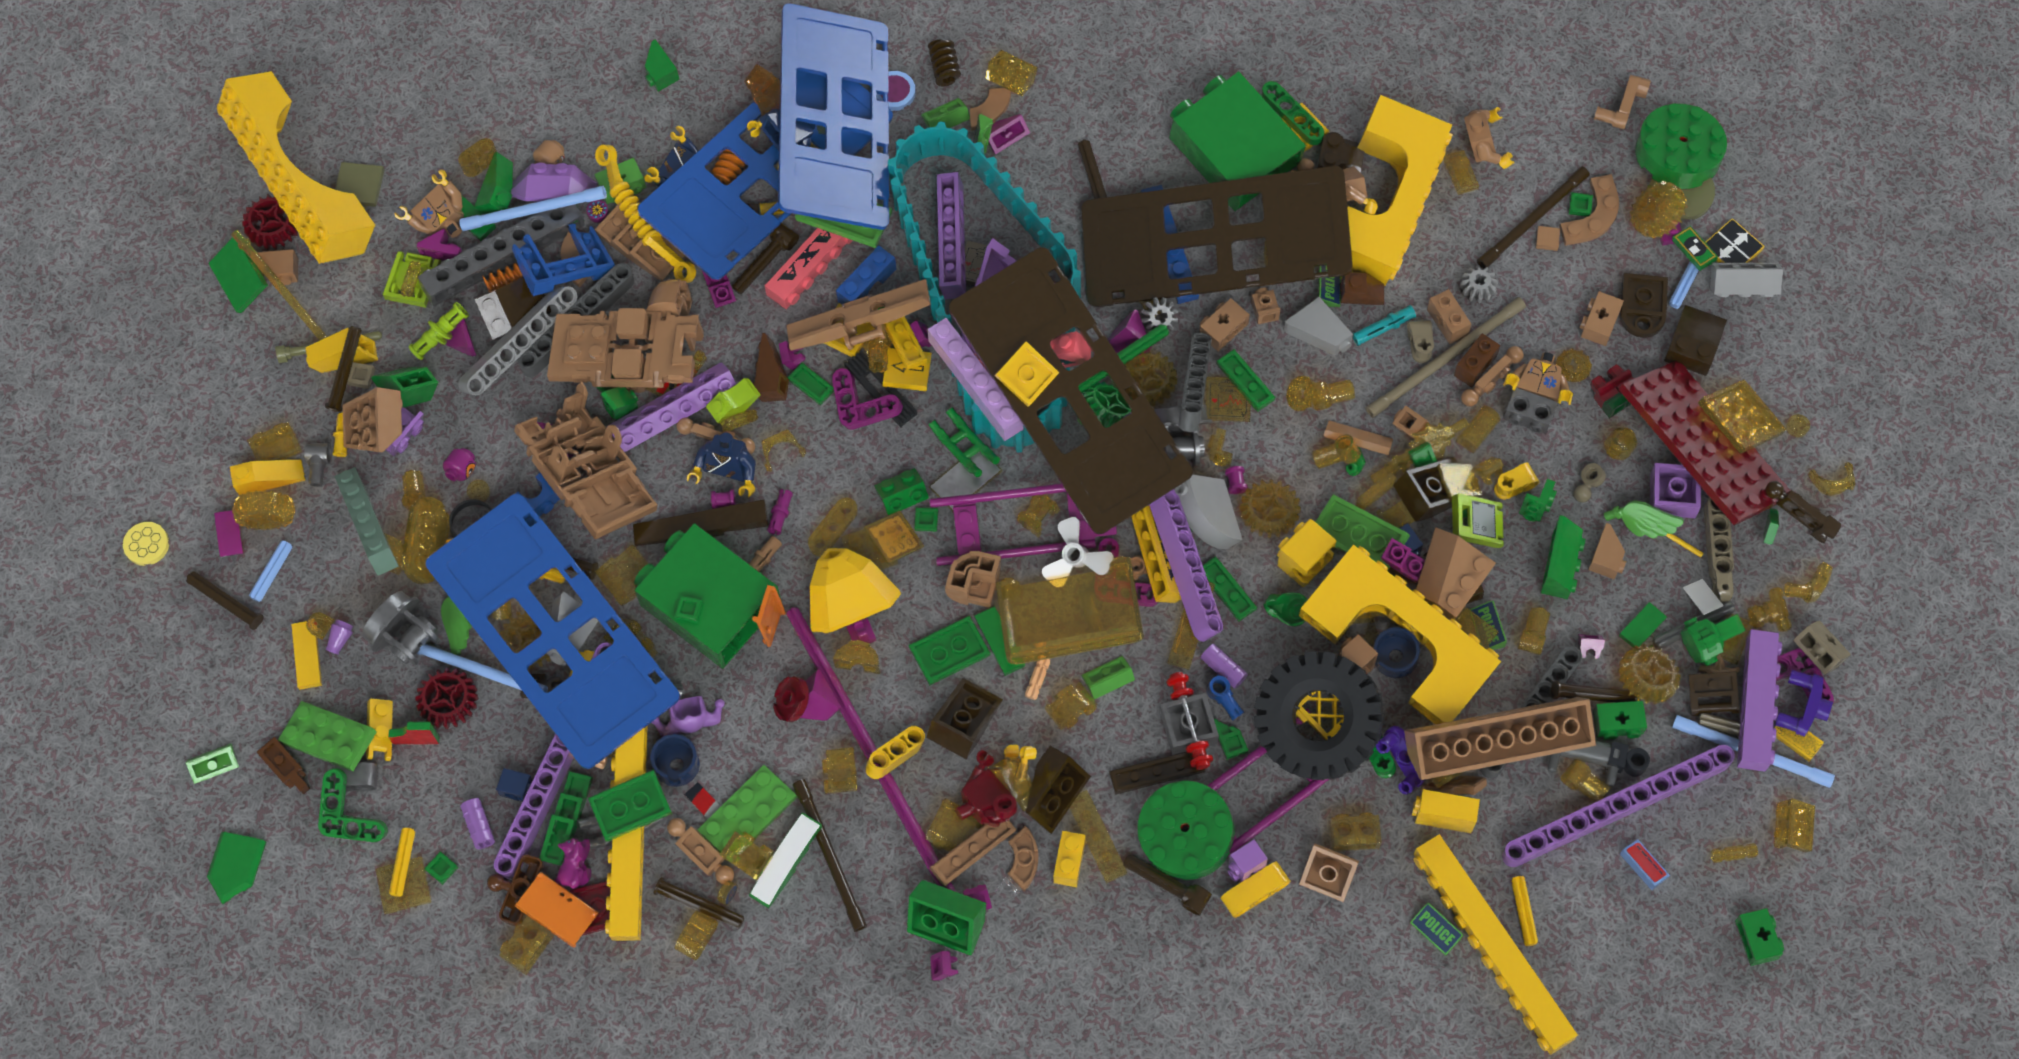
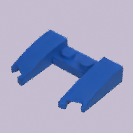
(542, 277)

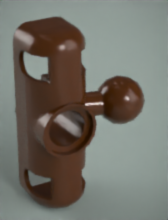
(497, 883)

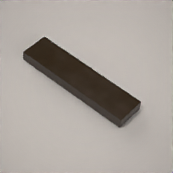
(1153, 772)

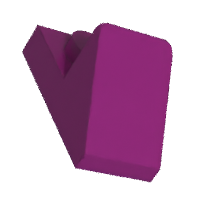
(437, 247)

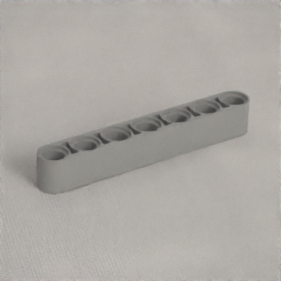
(508, 341)

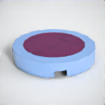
(900, 90)

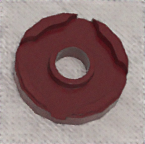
(794, 709)

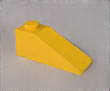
(266, 475)

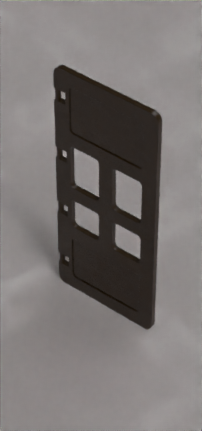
(1301, 225)
(1119, 465)

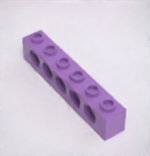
(951, 235)
(673, 406)

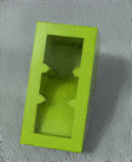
(733, 401)

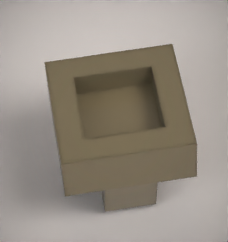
(361, 375)

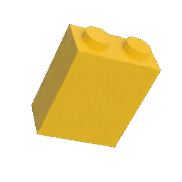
(1446, 811)

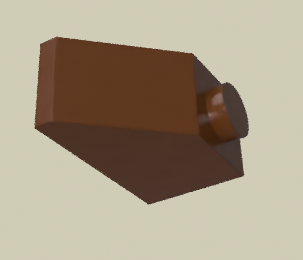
(1361, 289)

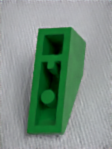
(497, 186)

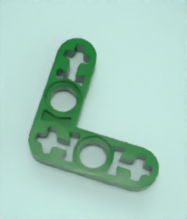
(336, 815)

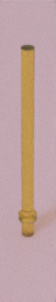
(244, 244)

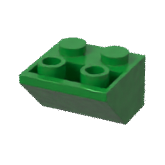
(415, 384)

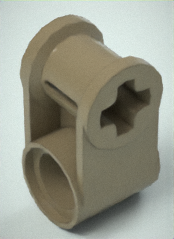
(1421, 340)

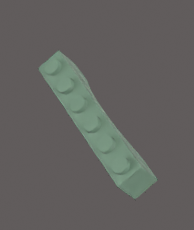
(366, 521)

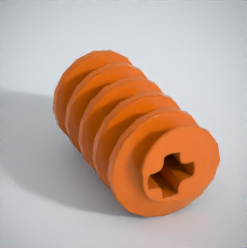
(727, 167)
(501, 278)

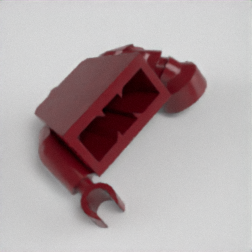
(986, 796)

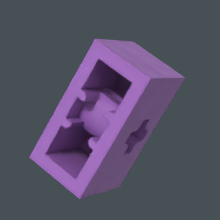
(1246, 862)

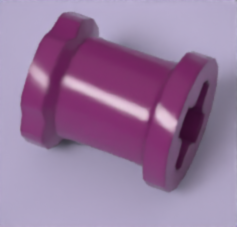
(1236, 480)
(722, 499)

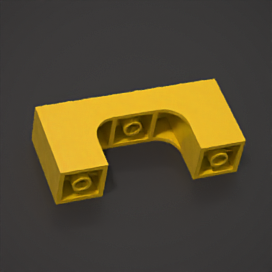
(1414, 148)
(1366, 586)

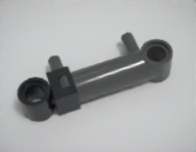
(1611, 756)

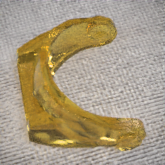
(784, 436)
(1834, 487)

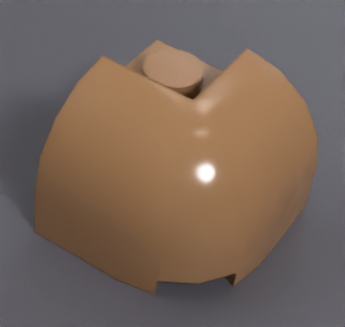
(671, 296)
(973, 578)

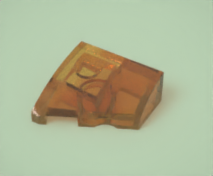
(764, 89)

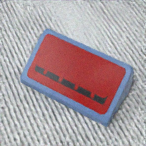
(1644, 864)

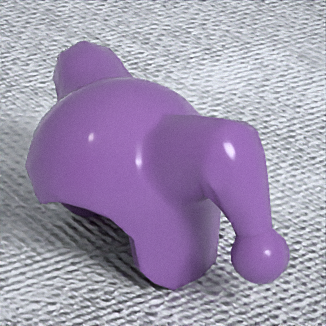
(689, 716)

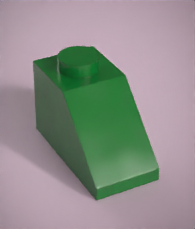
(659, 68)
(619, 402)

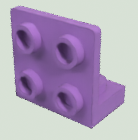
(410, 426)

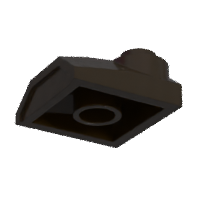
(1340, 152)

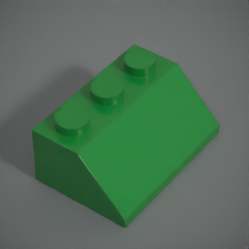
(1563, 559)
(945, 917)

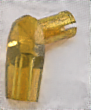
(1812, 589)

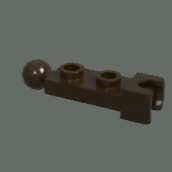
(1804, 512)

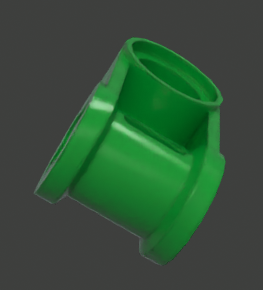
(1378, 758)

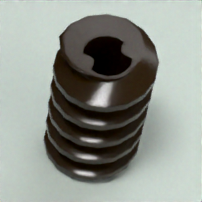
(944, 62)

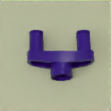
(1815, 707)
(1395, 741)

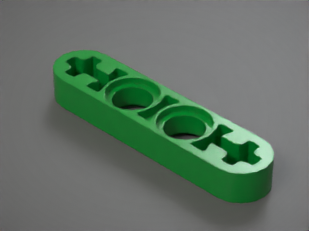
(1295, 111)

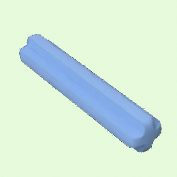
(1683, 286)
(270, 571)

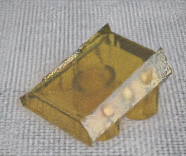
(948, 830)

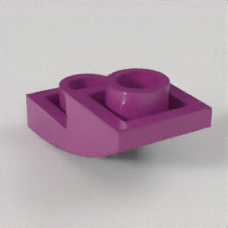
(720, 291)
(228, 534)
(1403, 560)

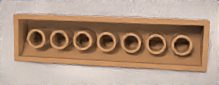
(1500, 737)

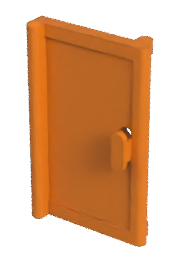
(769, 614)
(556, 910)

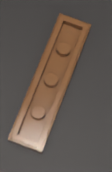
(970, 851)

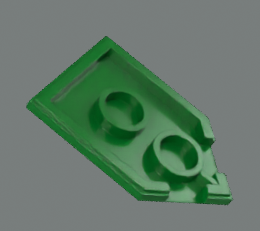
(235, 864)

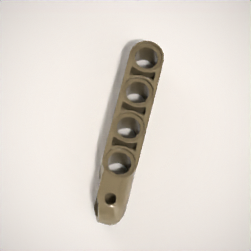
(1721, 581)

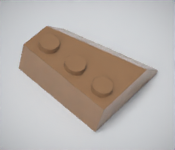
(372, 420)
(1452, 572)

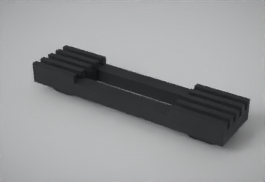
(859, 368)

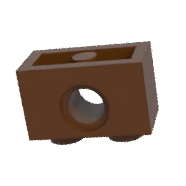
(1477, 360)

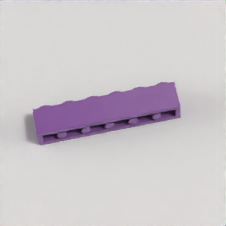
(1758, 700)

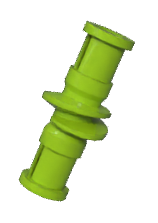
(439, 331)

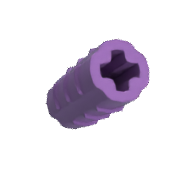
(1224, 665)
(477, 823)

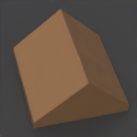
(1329, 872)

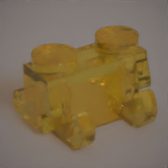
(1036, 512)

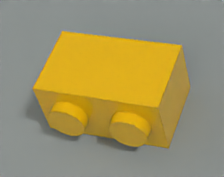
(1069, 858)

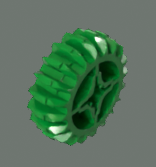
(1106, 403)

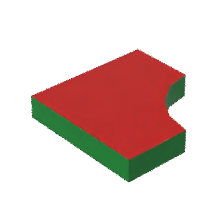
(414, 734)

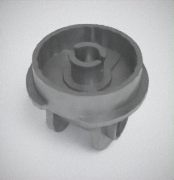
(1190, 446)
(389, 618)

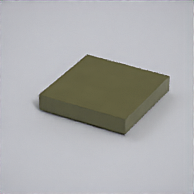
(362, 181)

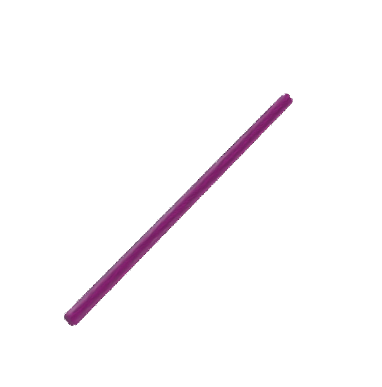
(865, 741)

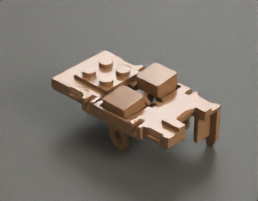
(585, 343)
(611, 491)

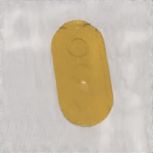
(425, 534)

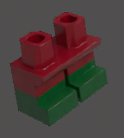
(1608, 393)

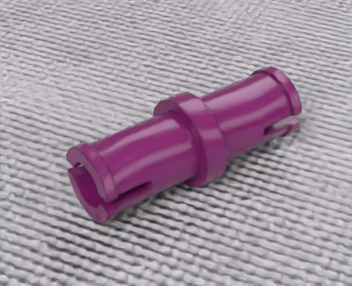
(780, 512)

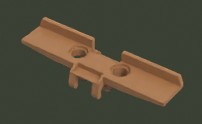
(823, 329)

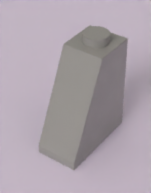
(1319, 327)
(562, 607)

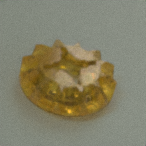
(1582, 371)
(1294, 393)

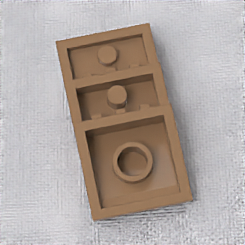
(621, 236)

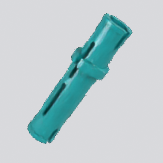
(1392, 320)

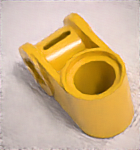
(1518, 479)

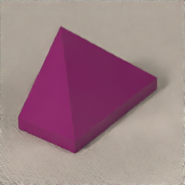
(1007, 132)
(461, 339)

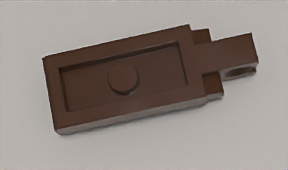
(283, 765)

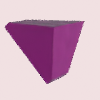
(1127, 332)
(822, 701)

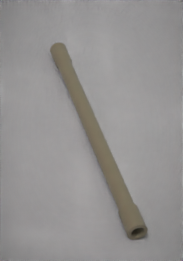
(1384, 401)

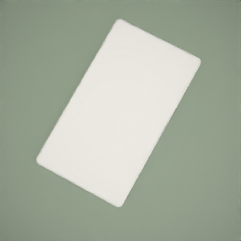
(1703, 596)

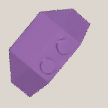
(550, 181)

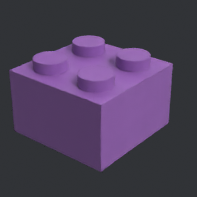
(1674, 490)

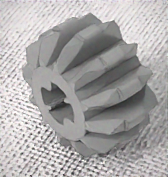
(1475, 290)
(1161, 307)

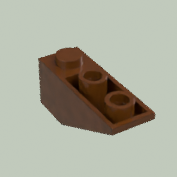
(770, 373)

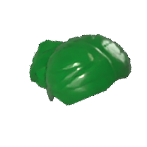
(1286, 607)

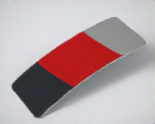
(702, 800)

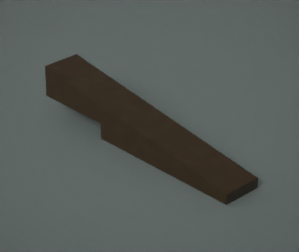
(713, 521)

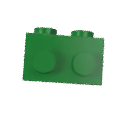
(902, 491)
(1534, 507)

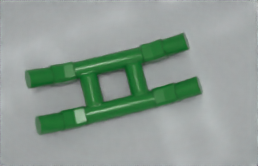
(964, 431)

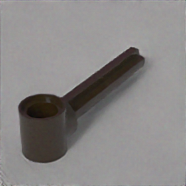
(782, 239)
(1193, 897)

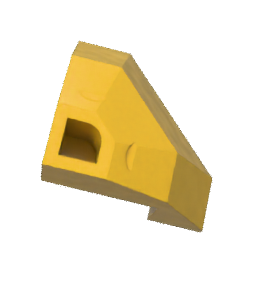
(847, 590)

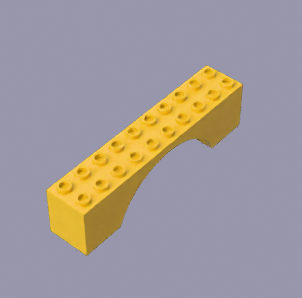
(325, 218)

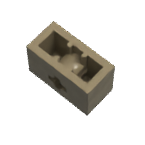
(1822, 647)

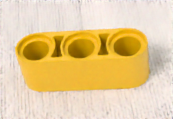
(889, 760)
(1255, 889)

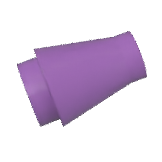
(339, 634)

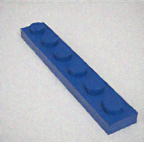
(1177, 261)

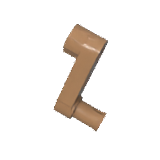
(1635, 87)

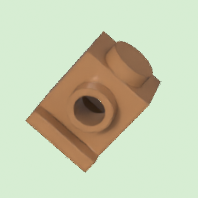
(1265, 311)
(1406, 416)

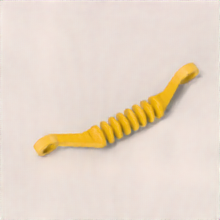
(629, 204)

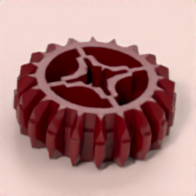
(273, 229)
(454, 692)

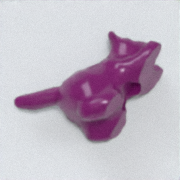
(573, 870)

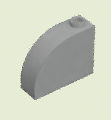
(1209, 511)

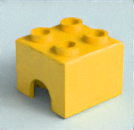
(1305, 552)

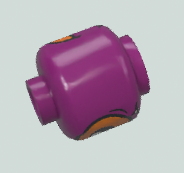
(459, 464)

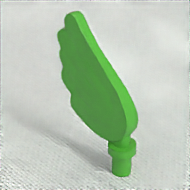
(1645, 519)
(456, 626)

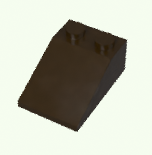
(506, 306)
(1696, 340)
(1423, 491)
(963, 718)
(1054, 788)

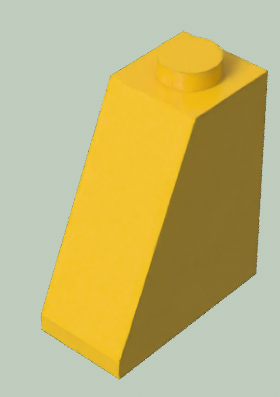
(326, 353)

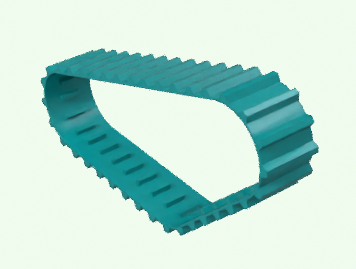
(956, 144)

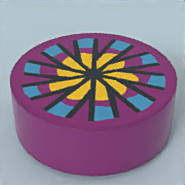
(597, 211)

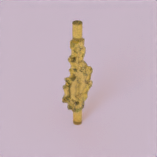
(1438, 437)

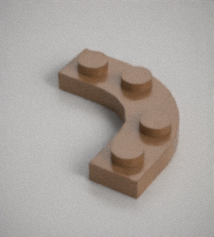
(1600, 220)

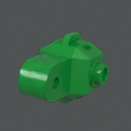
(1706, 640)

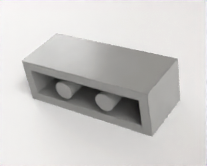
(1746, 279)

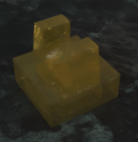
(1487, 467)

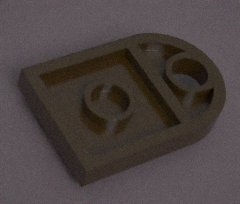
(1644, 302)

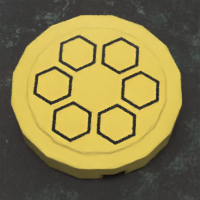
(145, 543)

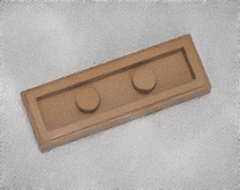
(1362, 438)

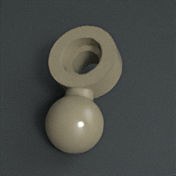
(1583, 492)

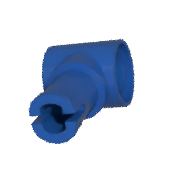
(1224, 698)

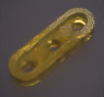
(834, 518)

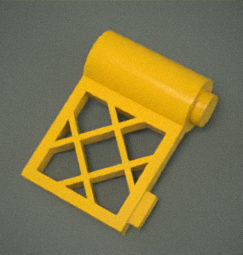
(1304, 716)

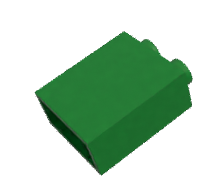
(1234, 135)
(706, 571)

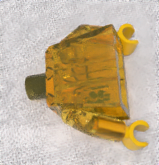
(1014, 772)

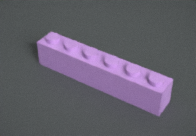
(974, 378)

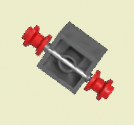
(1189, 722)

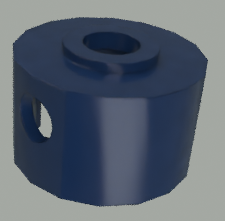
(1400, 640)
(672, 748)

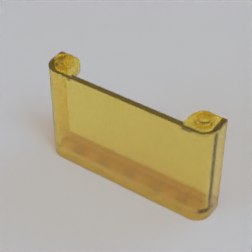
(1069, 614)

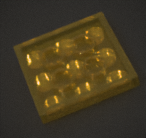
(1742, 416)

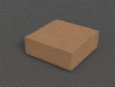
(1547, 238)

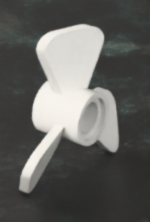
(1096, 561)

